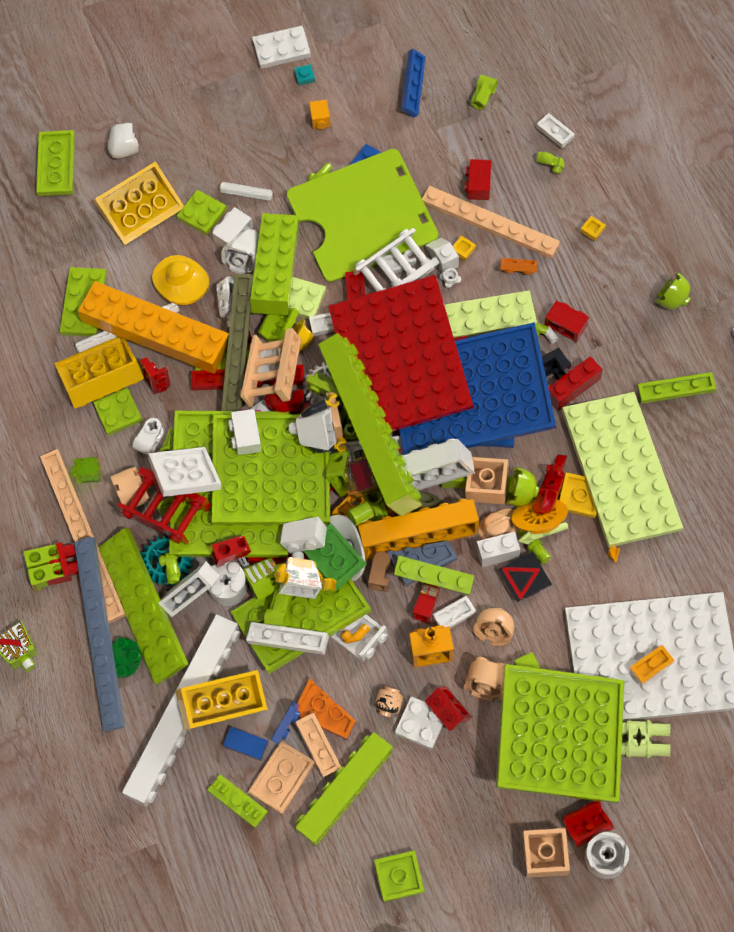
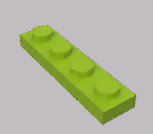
(676, 387)
(433, 575)

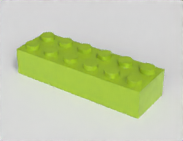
(274, 264)

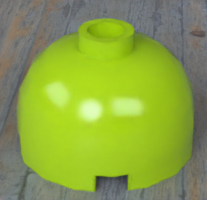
(674, 293)
(521, 487)

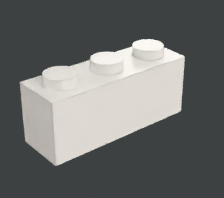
(188, 589)

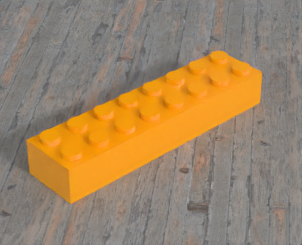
(154, 327)

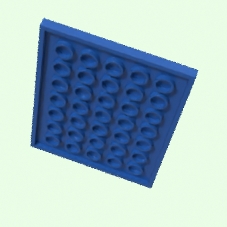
(506, 390)

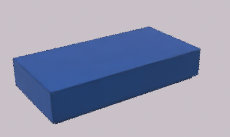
(245, 743)

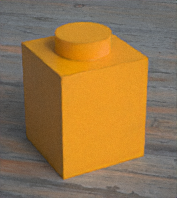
(320, 114)

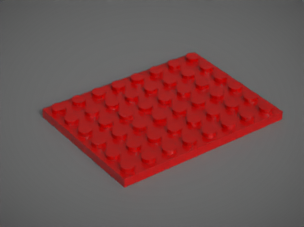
(406, 351)

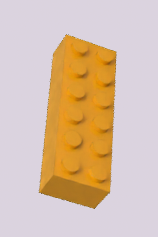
(420, 528)

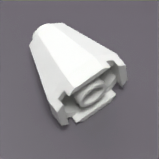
(241, 252)

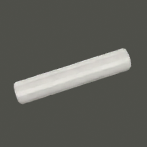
(247, 191)

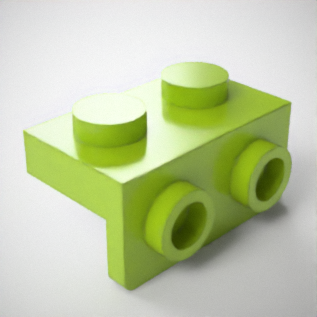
(275, 325)
(322, 384)

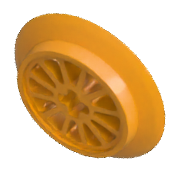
(528, 520)

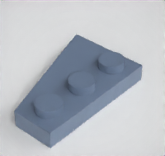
(435, 553)

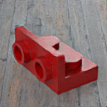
(157, 379)
(447, 708)

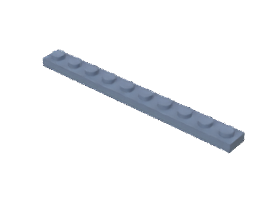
(99, 635)

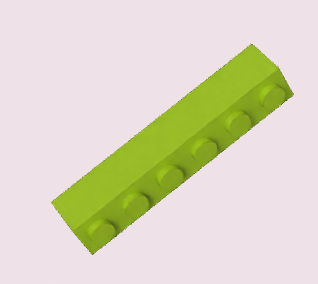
(344, 789)

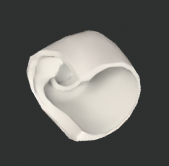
(122, 141)

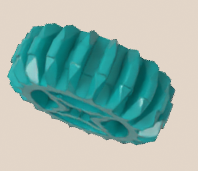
(155, 551)

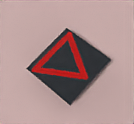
(525, 577)

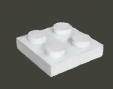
(419, 724)

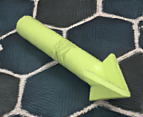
(528, 537)

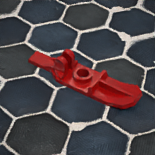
(549, 493)

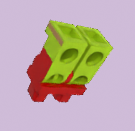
(50, 565)

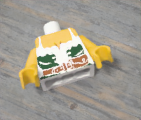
(301, 577)

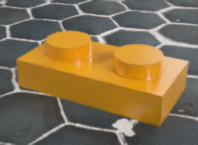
(651, 664)

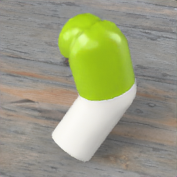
(547, 331)

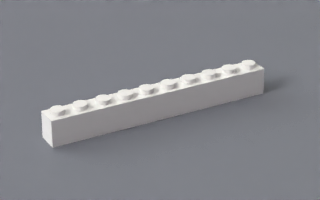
(170, 730)

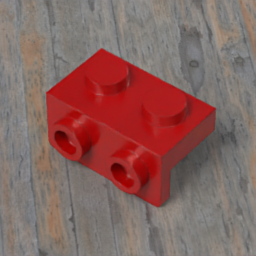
(587, 823)

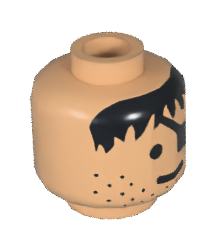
(388, 701)

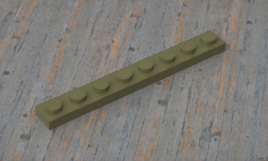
(237, 342)

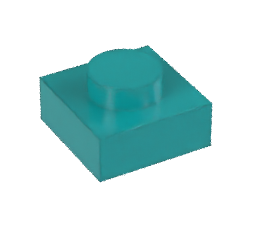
(304, 74)

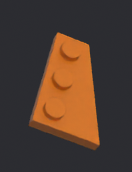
(328, 713)

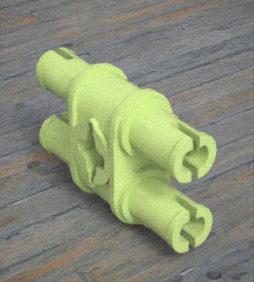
(646, 730)

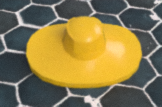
(180, 280)

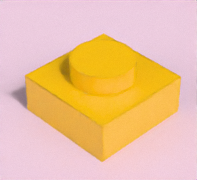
(592, 228)
(464, 248)

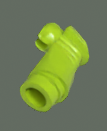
(548, 159)
(173, 570)

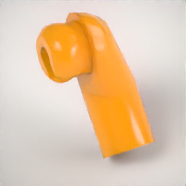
(356, 636)

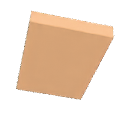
(281, 777)

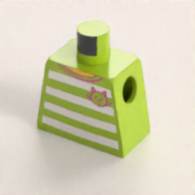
(261, 578)

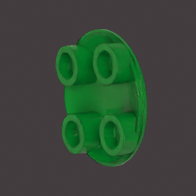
(126, 657)

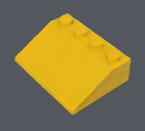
(138, 203)
(99, 371)

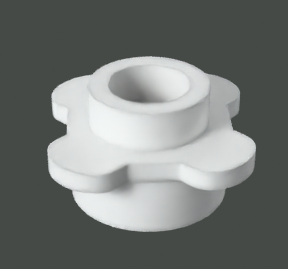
(451, 272)

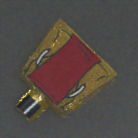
(360, 477)

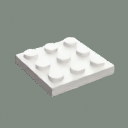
(184, 471)

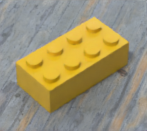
(221, 700)

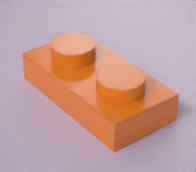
(526, 266)

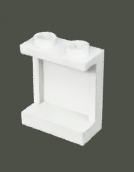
(366, 647)

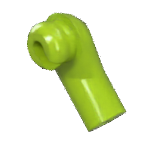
(324, 170)

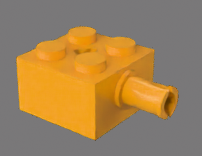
(431, 646)

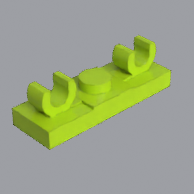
(237, 801)

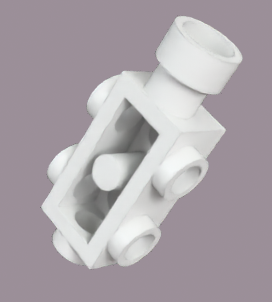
(225, 294)

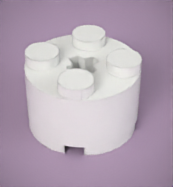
(237, 584)
(596, 860)

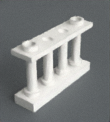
(412, 274)

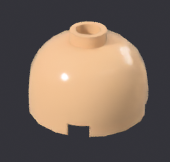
(494, 625)

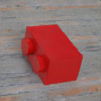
(479, 179)
(566, 321)

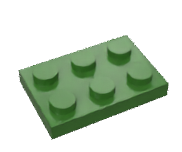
(336, 558)

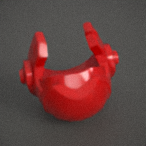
(275, 403)

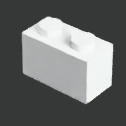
(231, 226)
(245, 430)
(303, 535)
(498, 549)

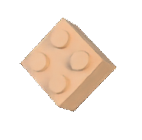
(488, 481)
(546, 853)

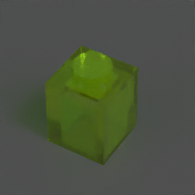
(86, 470)

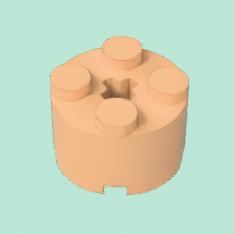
(127, 484)
(485, 679)

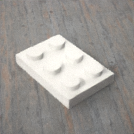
(281, 47)

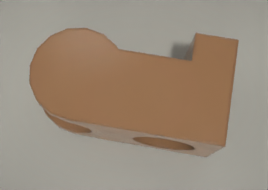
(380, 565)

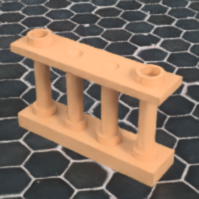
(284, 373)

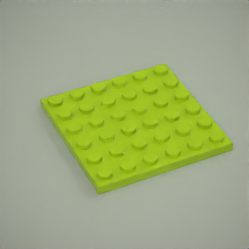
(272, 485)
(560, 734)

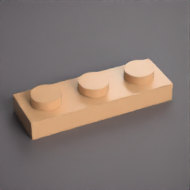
(318, 745)

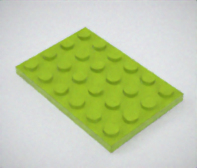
(326, 613)

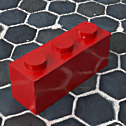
(574, 383)

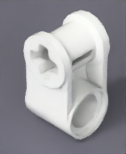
(148, 440)

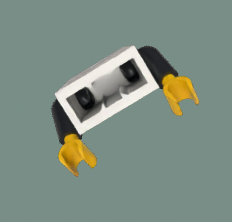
(316, 427)

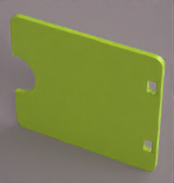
(362, 211)

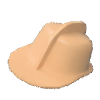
(497, 524)

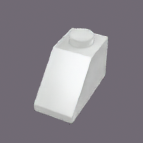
(444, 253)

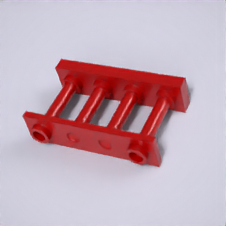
(196, 502)

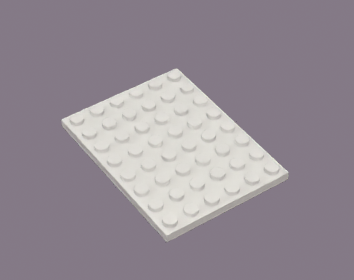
(691, 628)

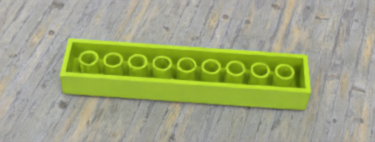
(370, 425)

